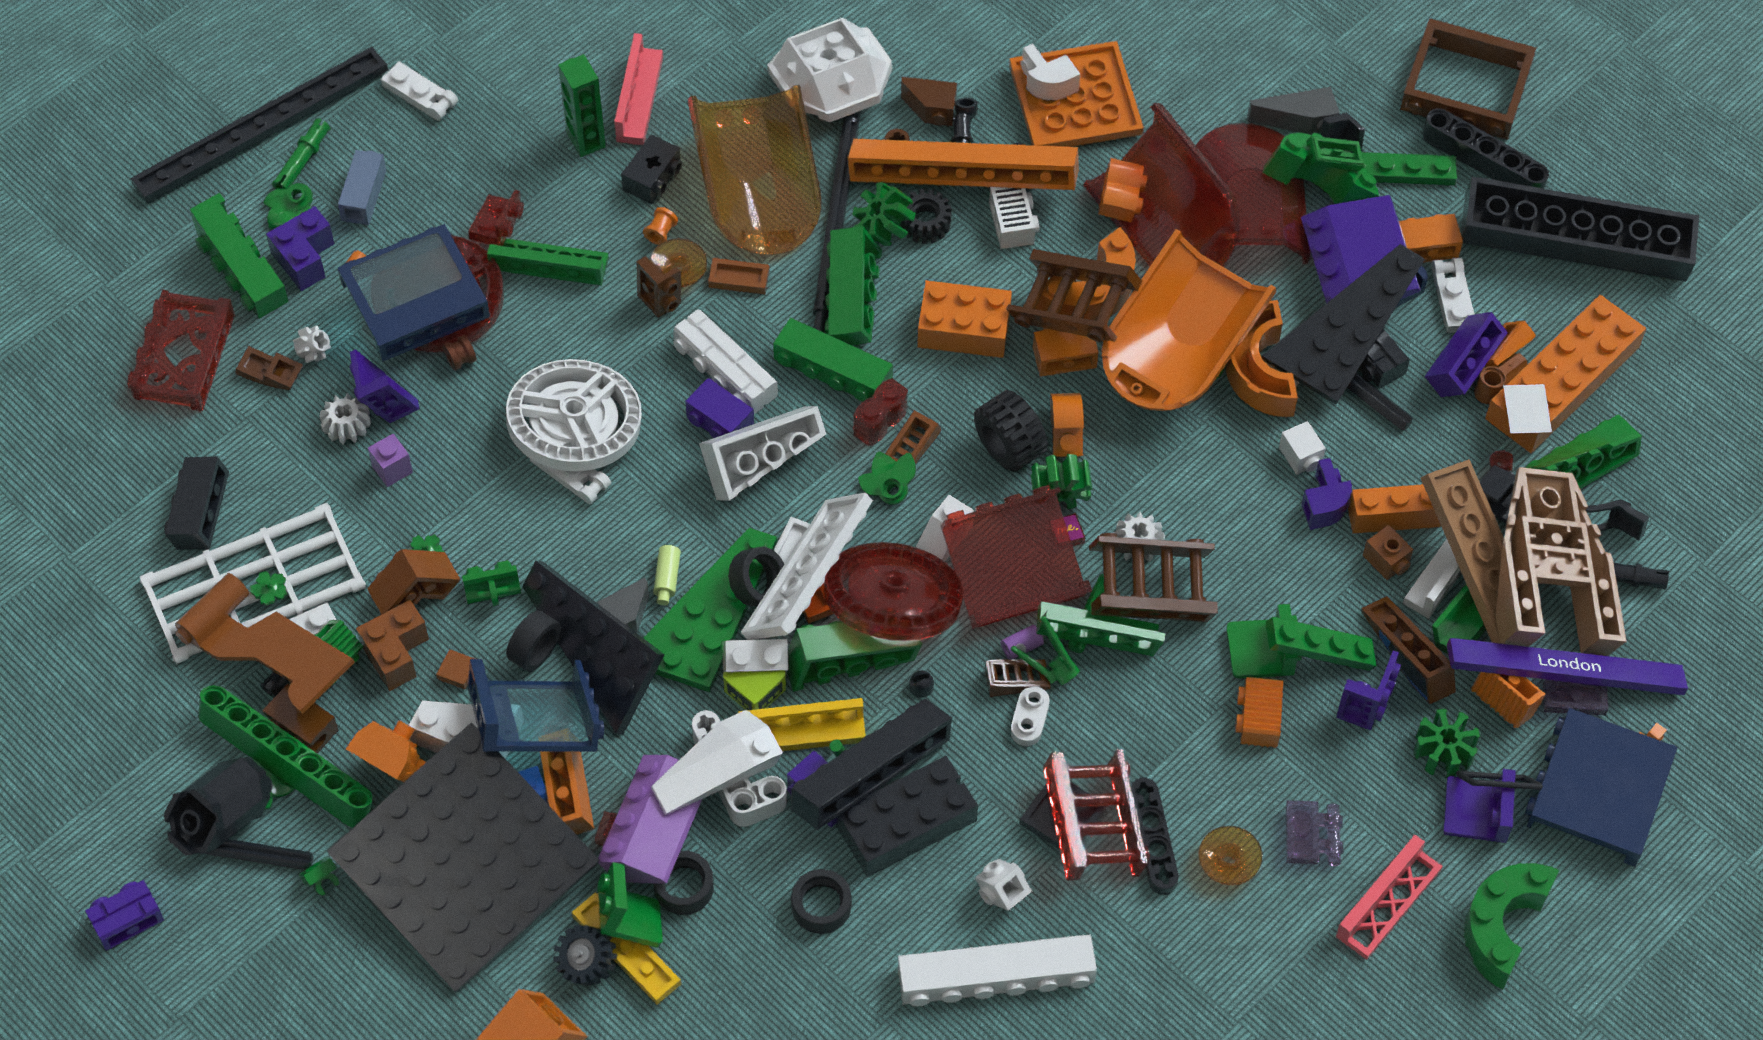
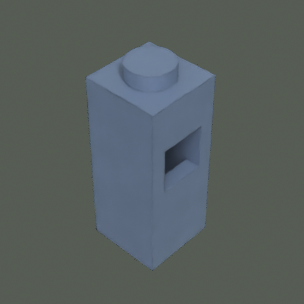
(362, 187)

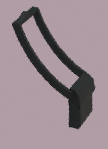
(1622, 517)

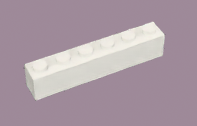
(997, 970)

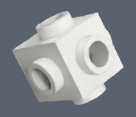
(1002, 884)

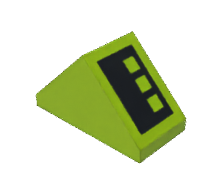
(754, 688)

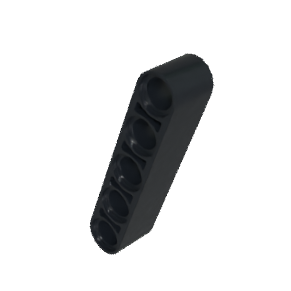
(1482, 150)

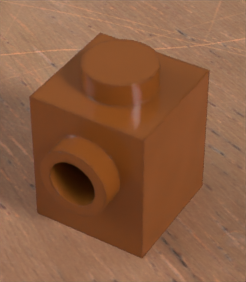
(1388, 553)

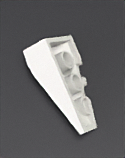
(720, 759)

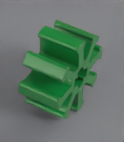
(884, 213)
(1069, 476)
(1461, 743)

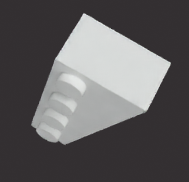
(751, 452)

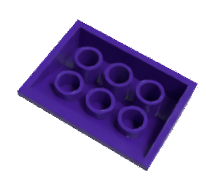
(1351, 239)

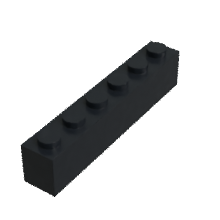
(870, 763)

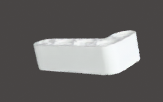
(744, 792)

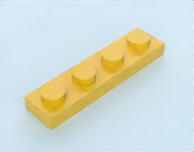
(634, 958)

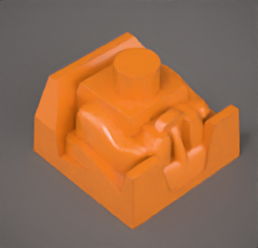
(388, 749)

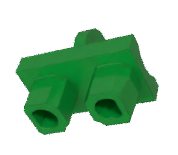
(491, 584)

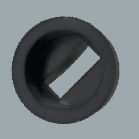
(966, 106)
(924, 687)

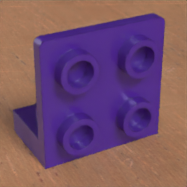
(379, 390)
(1364, 704)
(1479, 810)

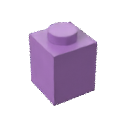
(390, 460)

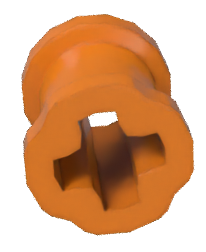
(660, 225)

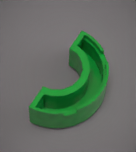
(1293, 161)
(1502, 892)

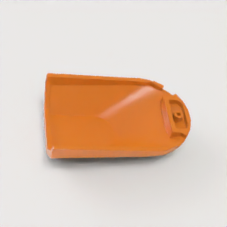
(1179, 328)

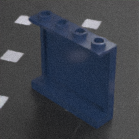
(1602, 783)

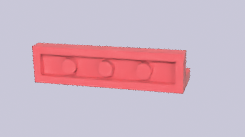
(637, 92)
(1380, 889)

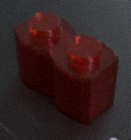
(881, 411)

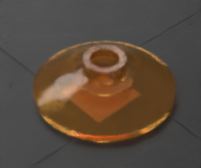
(683, 254)
(1234, 843)

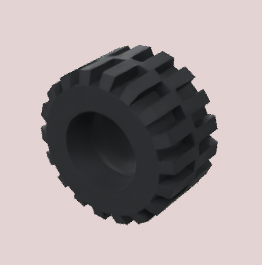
(1010, 430)

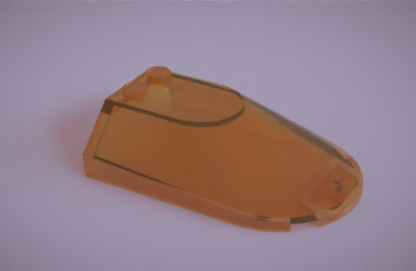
(758, 170)

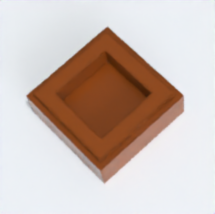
(454, 669)

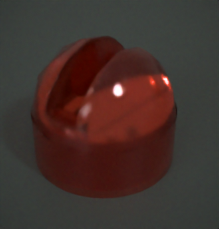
(1505, 459)

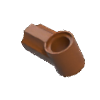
(1494, 377)

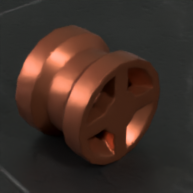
(459, 352)

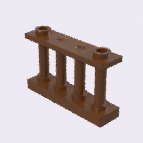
(1072, 269)
(1139, 603)

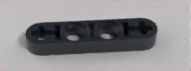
(1155, 835)

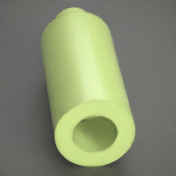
(666, 573)

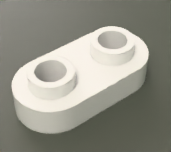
(1031, 714)

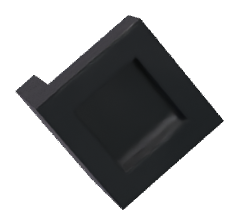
(1343, 127)

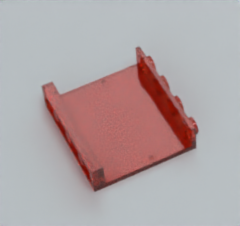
(1013, 557)

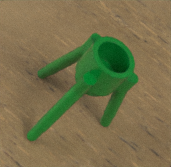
(1062, 666)

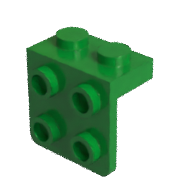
(1251, 651)
(627, 913)

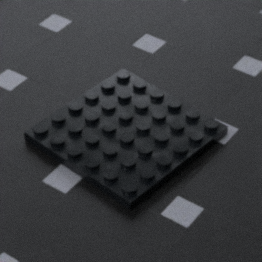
(463, 857)

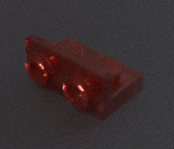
(496, 219)

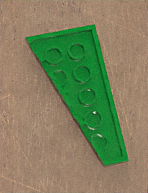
(705, 618)

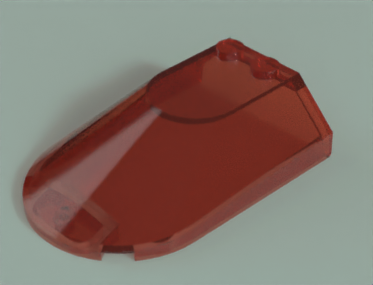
(1178, 194)
(1267, 208)

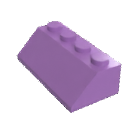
(642, 833)

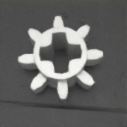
(312, 344)

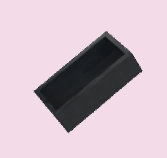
(907, 816)

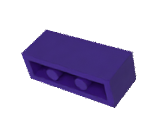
(1466, 354)

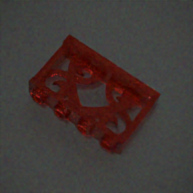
(197, 382)

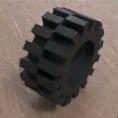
(928, 229)

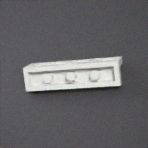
(1434, 582)

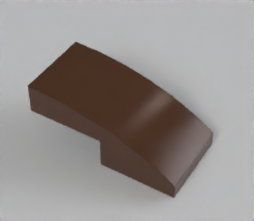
(268, 370)

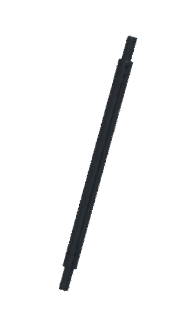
(836, 213)

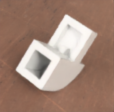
(1051, 79)

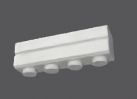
(724, 360)

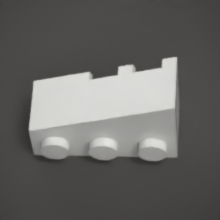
(440, 722)

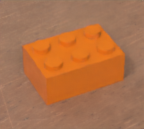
(964, 319)

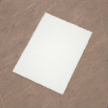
(1527, 408)

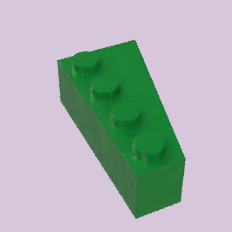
(237, 257)
(839, 649)

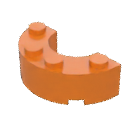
(1113, 249)
(1252, 378)

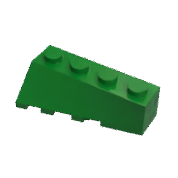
(851, 284)
(1594, 452)

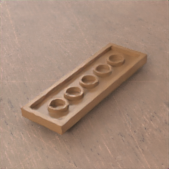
(1470, 533)

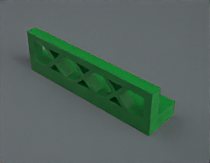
(550, 261)
(1099, 630)

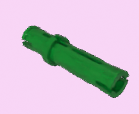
(307, 146)

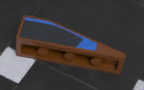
(1419, 658)

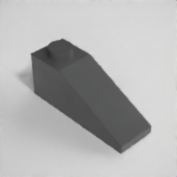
(1295, 111)

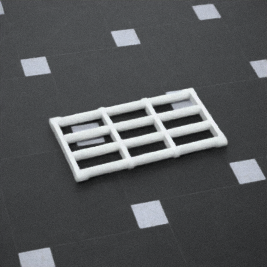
(274, 559)

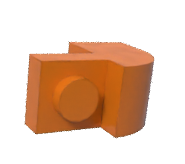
(1067, 424)

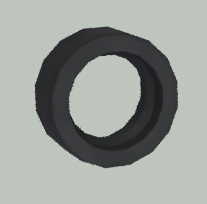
(739, 573)
(533, 640)
(815, 879)
(694, 903)

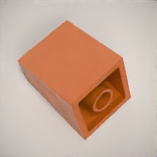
(531, 1017)

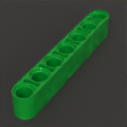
(284, 755)

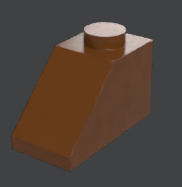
(930, 99)

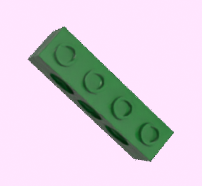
(582, 105)

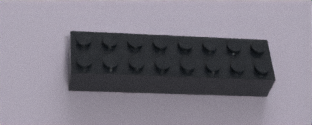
(1580, 229)

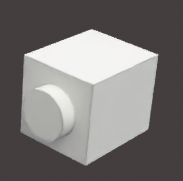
(1302, 448)

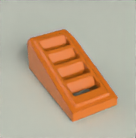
(1517, 337)

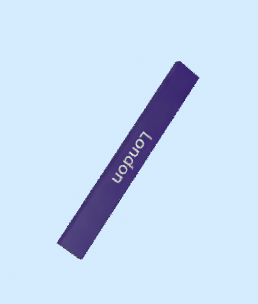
(1566, 666)

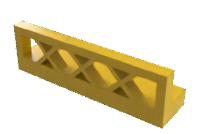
(799, 729)

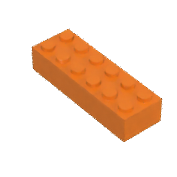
(1573, 366)

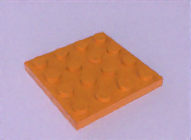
(1096, 113)

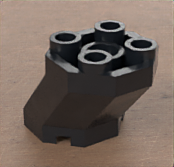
(217, 805)

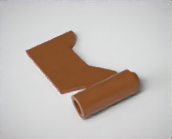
(273, 641)

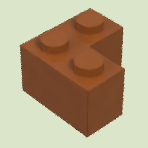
(413, 577)
(389, 639)

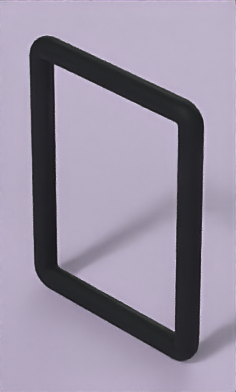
(1468, 775)

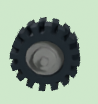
(585, 955)

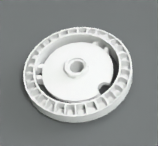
(573, 412)

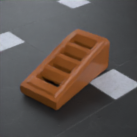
(916, 419)

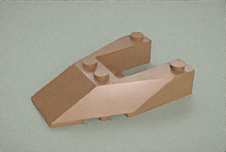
(1555, 544)

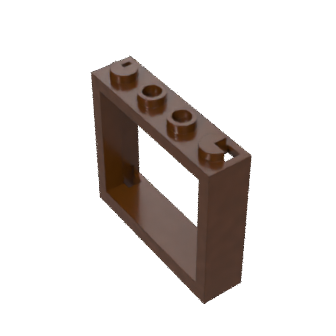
(1478, 46)

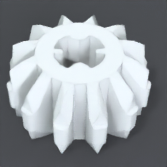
(345, 419)
(1139, 527)

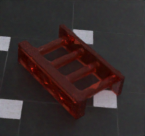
(1071, 830)

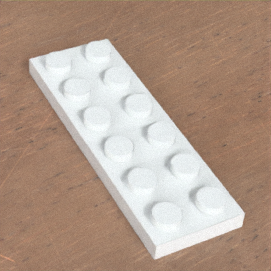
(807, 567)

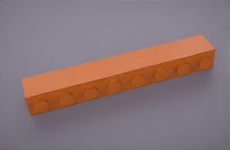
(963, 164)

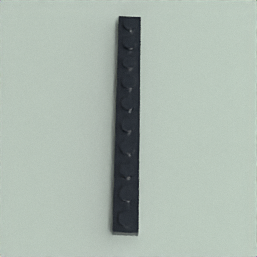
(259, 124)

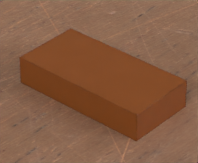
(738, 276)

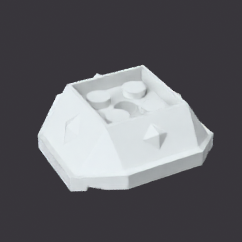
(836, 67)

